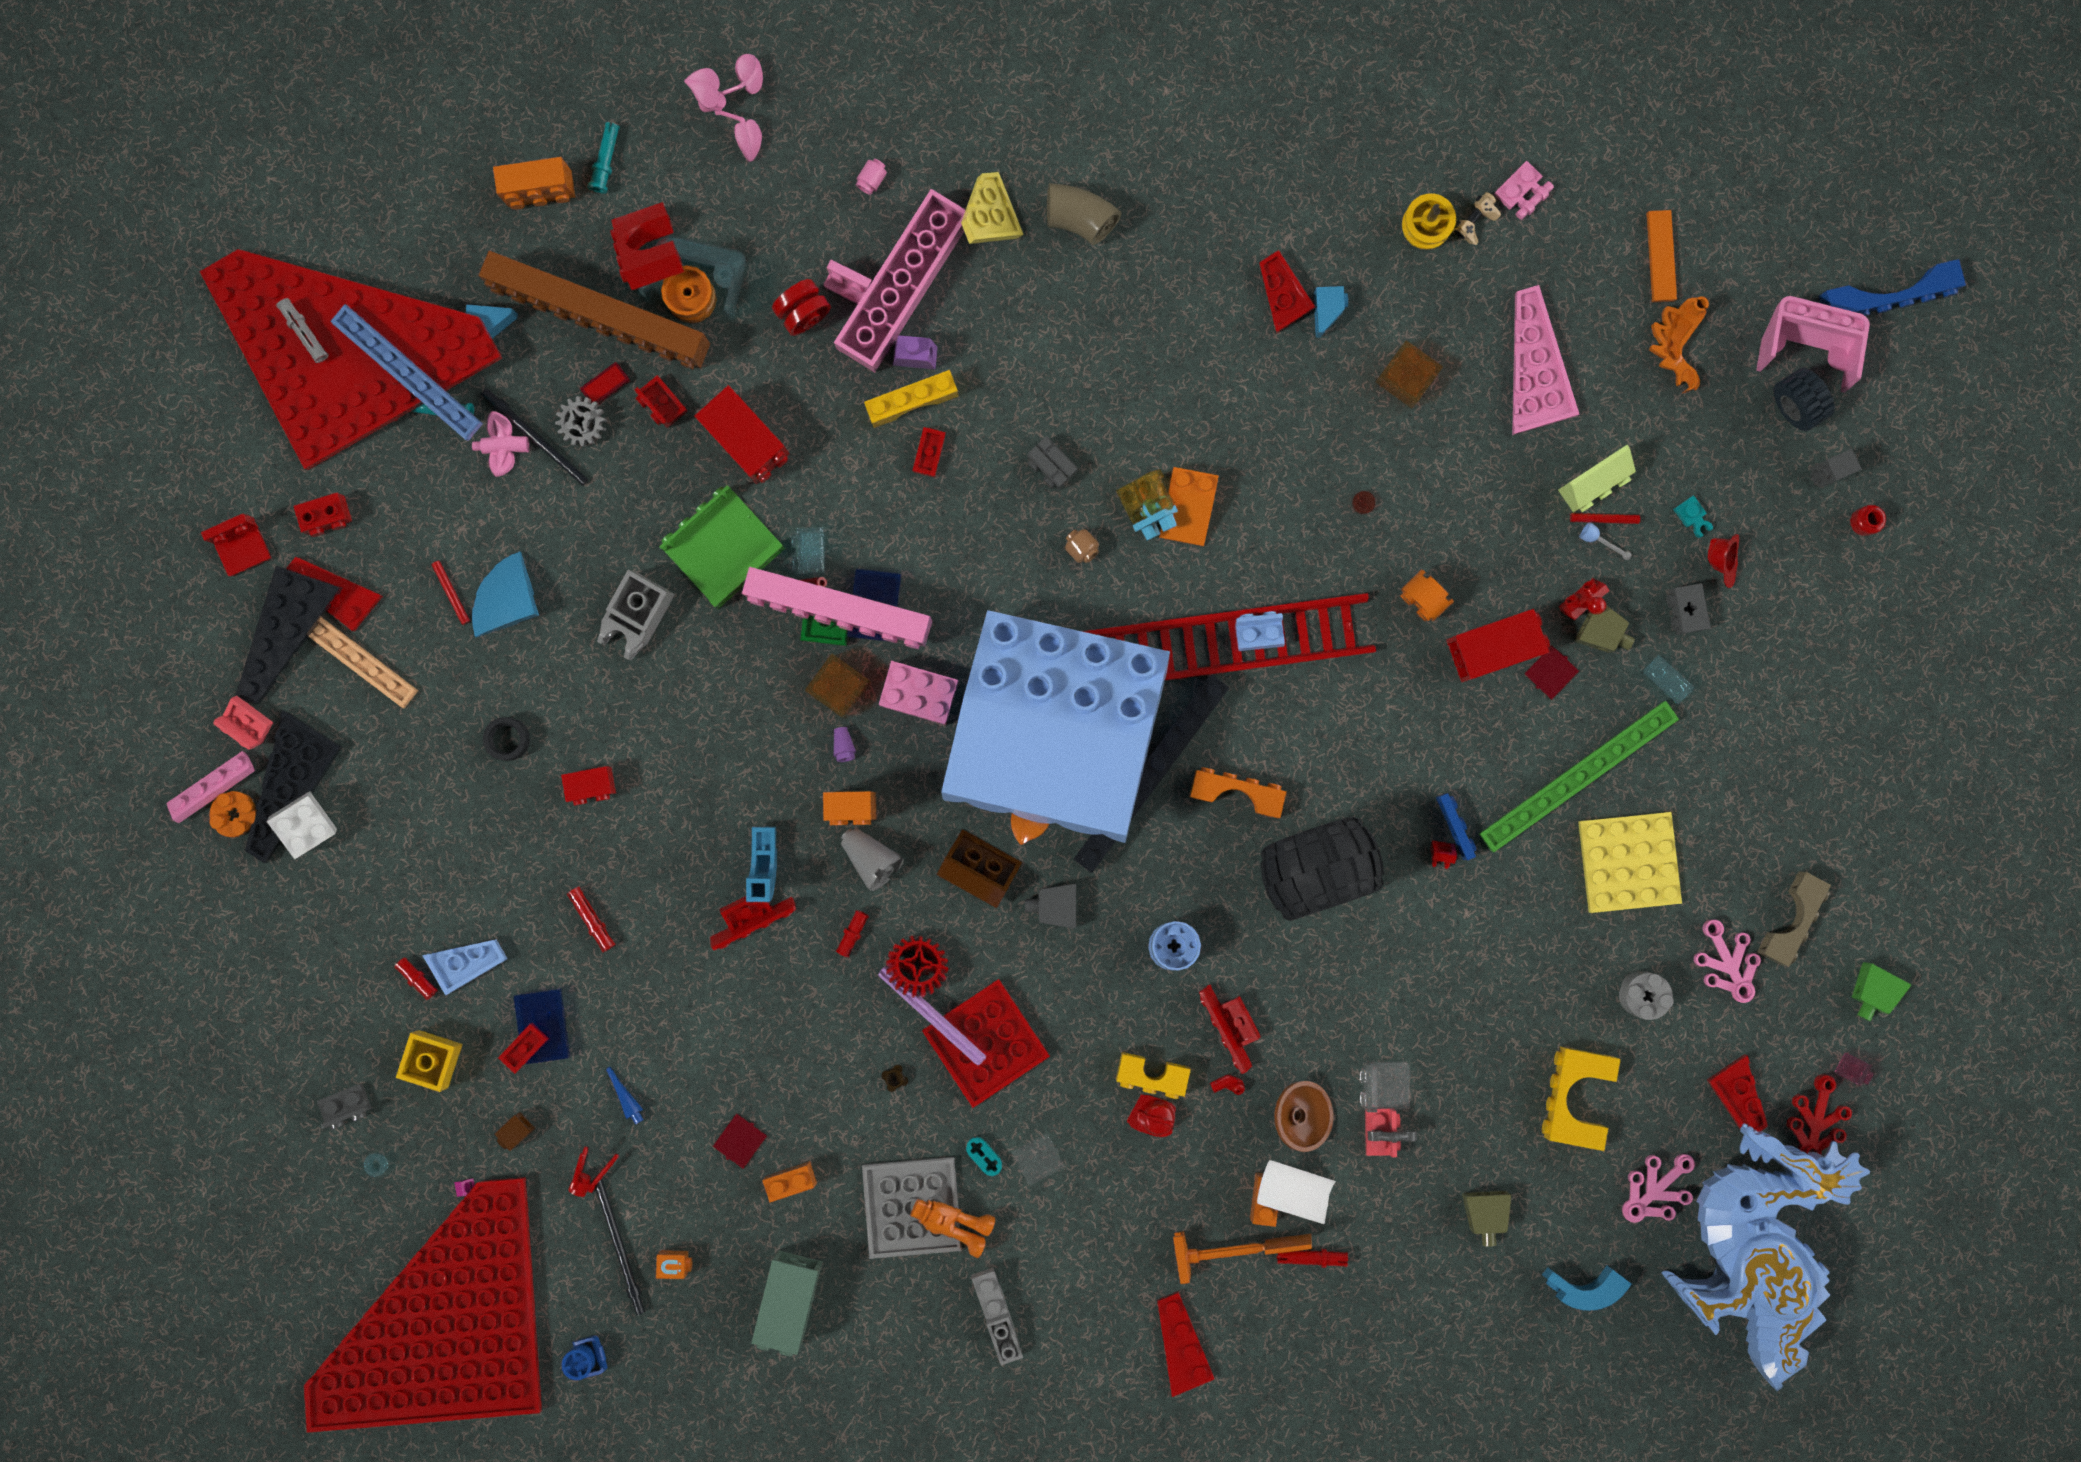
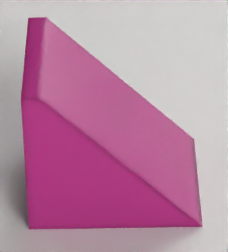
(463, 1187)

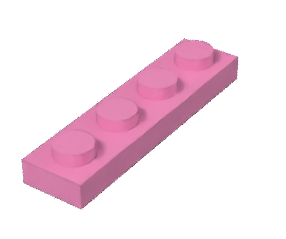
(210, 787)

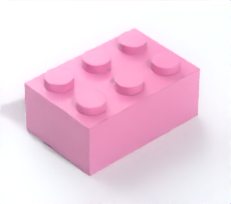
(918, 693)

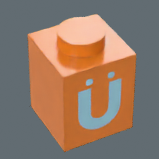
(673, 1264)

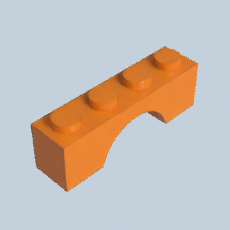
(1266, 800)

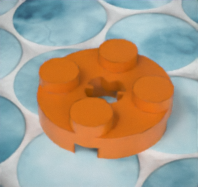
(220, 816)

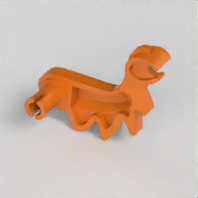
(1673, 335)

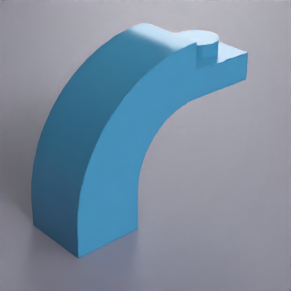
(762, 876)
(1597, 1295)

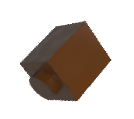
(514, 1132)

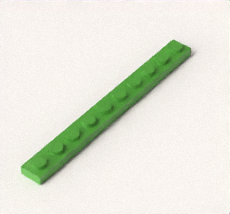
(1578, 776)

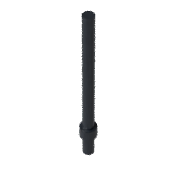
(502, 407)
(633, 1290)

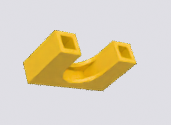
(1571, 1067)

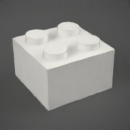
(302, 825)

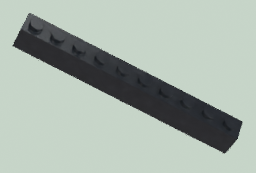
(1160, 761)

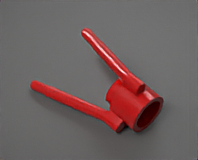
(581, 1181)

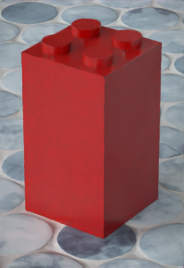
(743, 435)
(1498, 645)

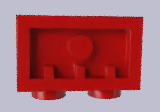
(238, 544)

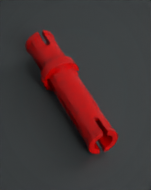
(593, 923)
(1306, 1257)

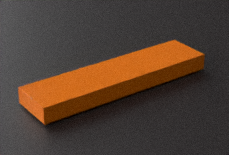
(1661, 256)

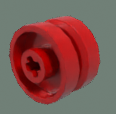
(801, 307)

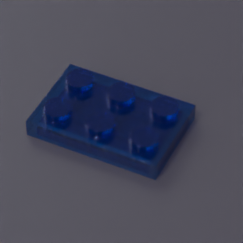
(879, 587)
(547, 1013)

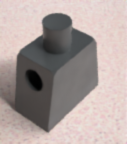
(1055, 905)

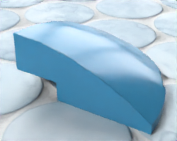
(504, 597)

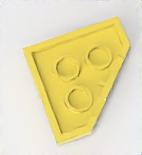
(990, 212)

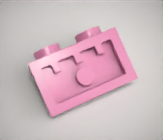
(846, 282)

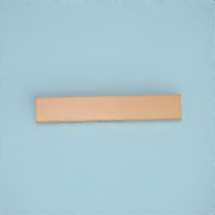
(363, 663)

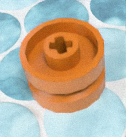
(693, 307)

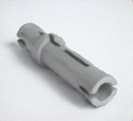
(288, 311)

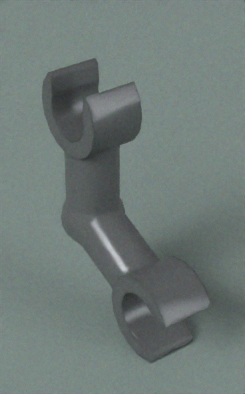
(1379, 1135)

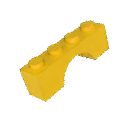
(919, 394)

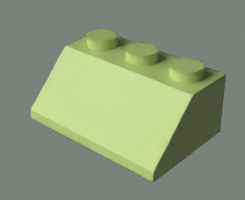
(1599, 480)

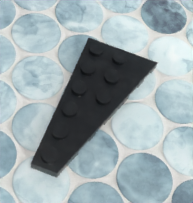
(285, 623)
(293, 769)

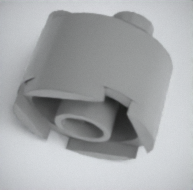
(1658, 998)

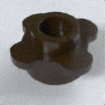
(888, 1077)

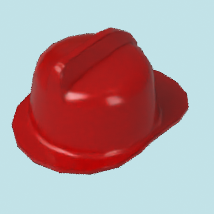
(1724, 557)
(1153, 1116)

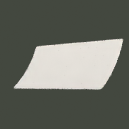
(1295, 1191)

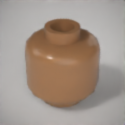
(1082, 546)

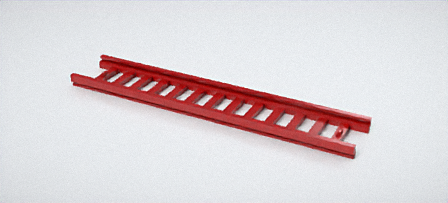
(1260, 662)

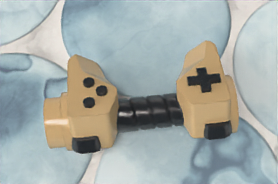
(1484, 206)

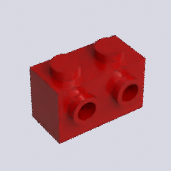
(323, 514)
(588, 784)

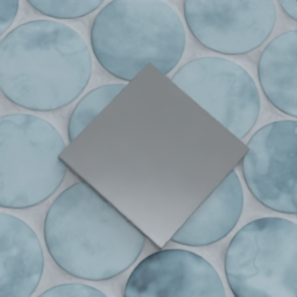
(890, 1197)

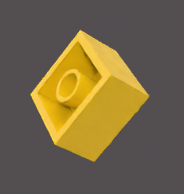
(429, 1060)

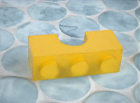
(1172, 1081)

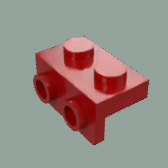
(661, 401)

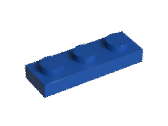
(1457, 826)

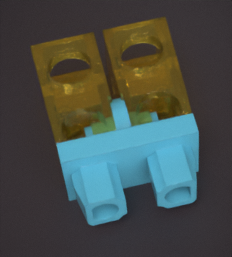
(1148, 504)

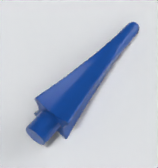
(629, 1104)

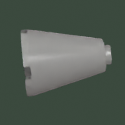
(870, 858)

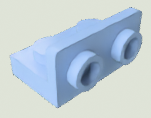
(1259, 631)

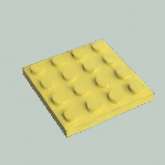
(1630, 862)

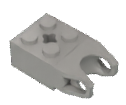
(630, 617)

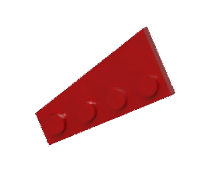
(351, 604)

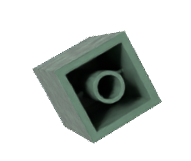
(786, 1303)

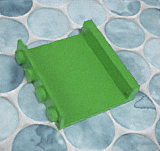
(721, 546)

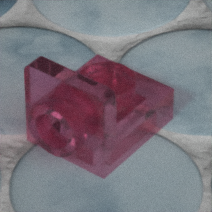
(1854, 1070)

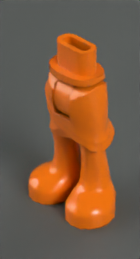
(941, 1218)

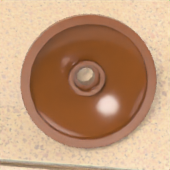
(1312, 1118)

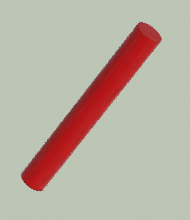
(1605, 518)
(450, 592)

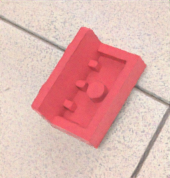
(244, 723)

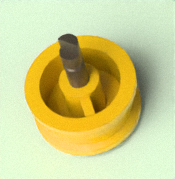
(1428, 221)

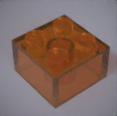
(1409, 374)
(837, 686)

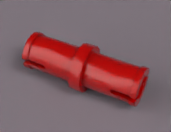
(852, 933)
(416, 978)

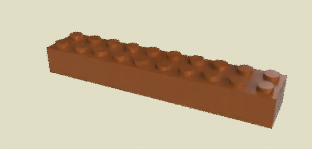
(594, 310)

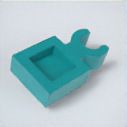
(1691, 513)

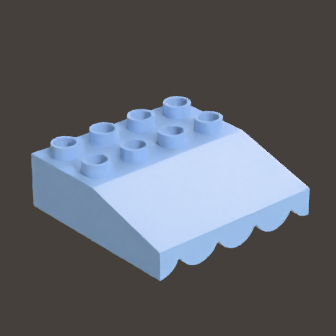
(1055, 725)

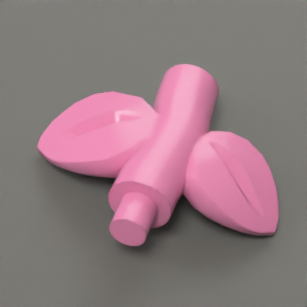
(500, 444)

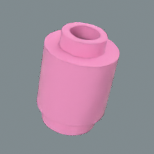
(871, 176)

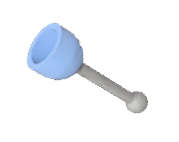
(1591, 533)

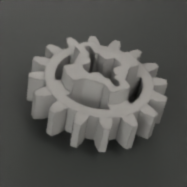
(575, 413)

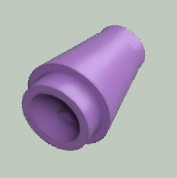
(843, 745)

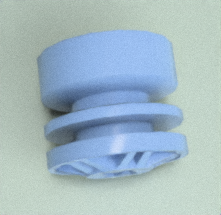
(1182, 935)

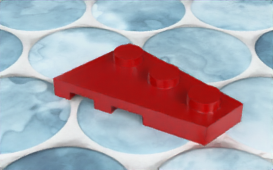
(1284, 292)
(1738, 1094)

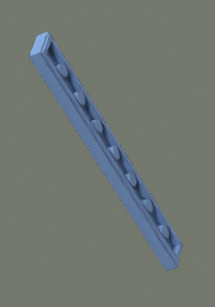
(406, 372)

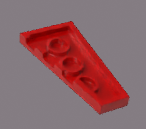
(1183, 1351)

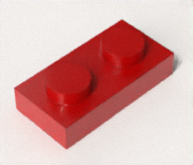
(929, 452)
(523, 1048)

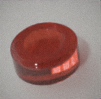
(1363, 502)

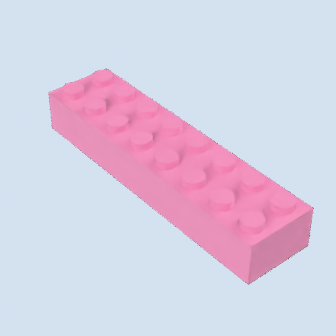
(902, 281)
(838, 607)

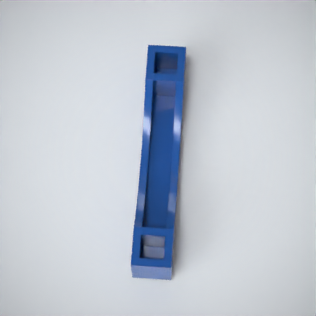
(1938, 280)

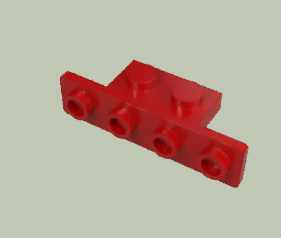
(747, 917)
(1233, 1024)

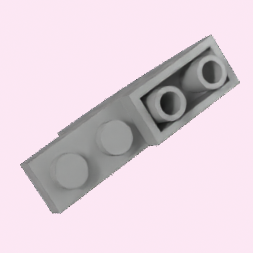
(997, 1316)

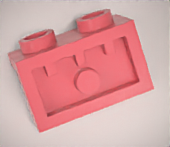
(1384, 1120)

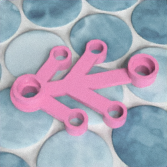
(1730, 963)
(1656, 1189)

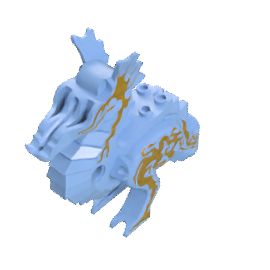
(1759, 1260)

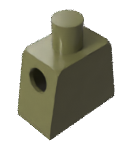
(1605, 631)
(1488, 1214)

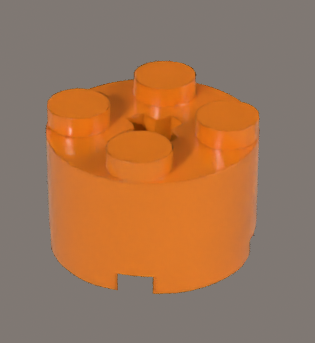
(1426, 596)

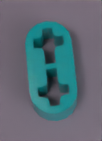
(988, 1151)

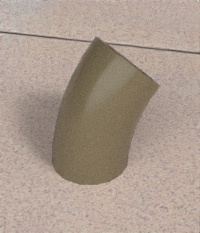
(1080, 212)

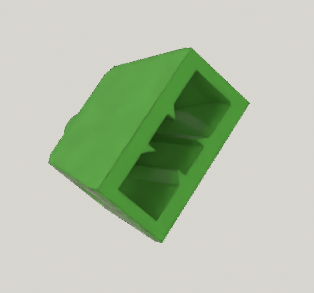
(1877, 991)

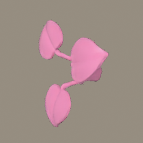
(705, 88)

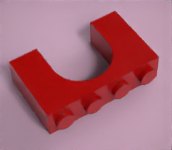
(648, 265)

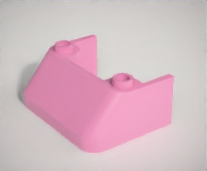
(1822, 327)

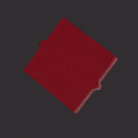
(1551, 672)
(739, 1141)

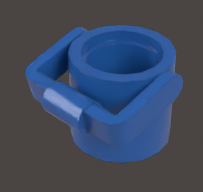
(583, 1358)

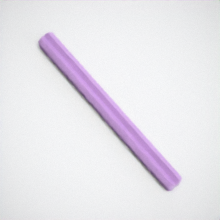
(938, 1021)

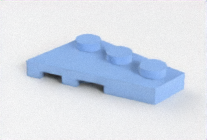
(463, 964)

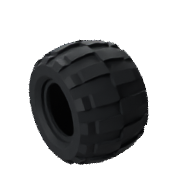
(1321, 868)

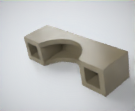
(1808, 895)

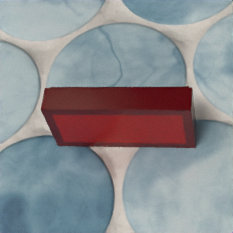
(605, 384)

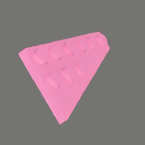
(1539, 377)

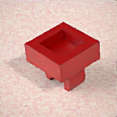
(1443, 852)

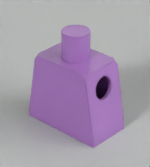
(915, 352)

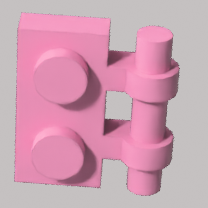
(1518, 185)

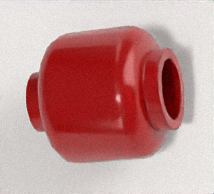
(1868, 520)

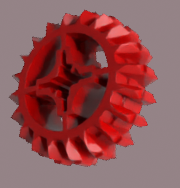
(908, 966)

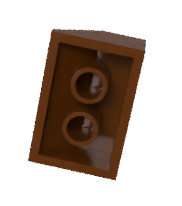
(979, 868)

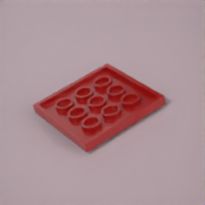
(1000, 1032)

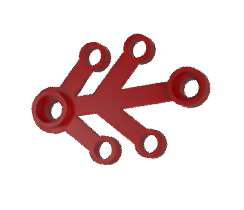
(1817, 1122)

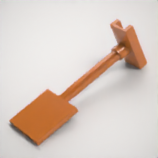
(1271, 1246)

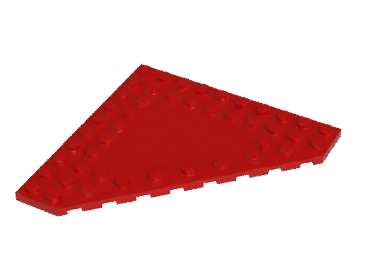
(319, 400)
(448, 1331)

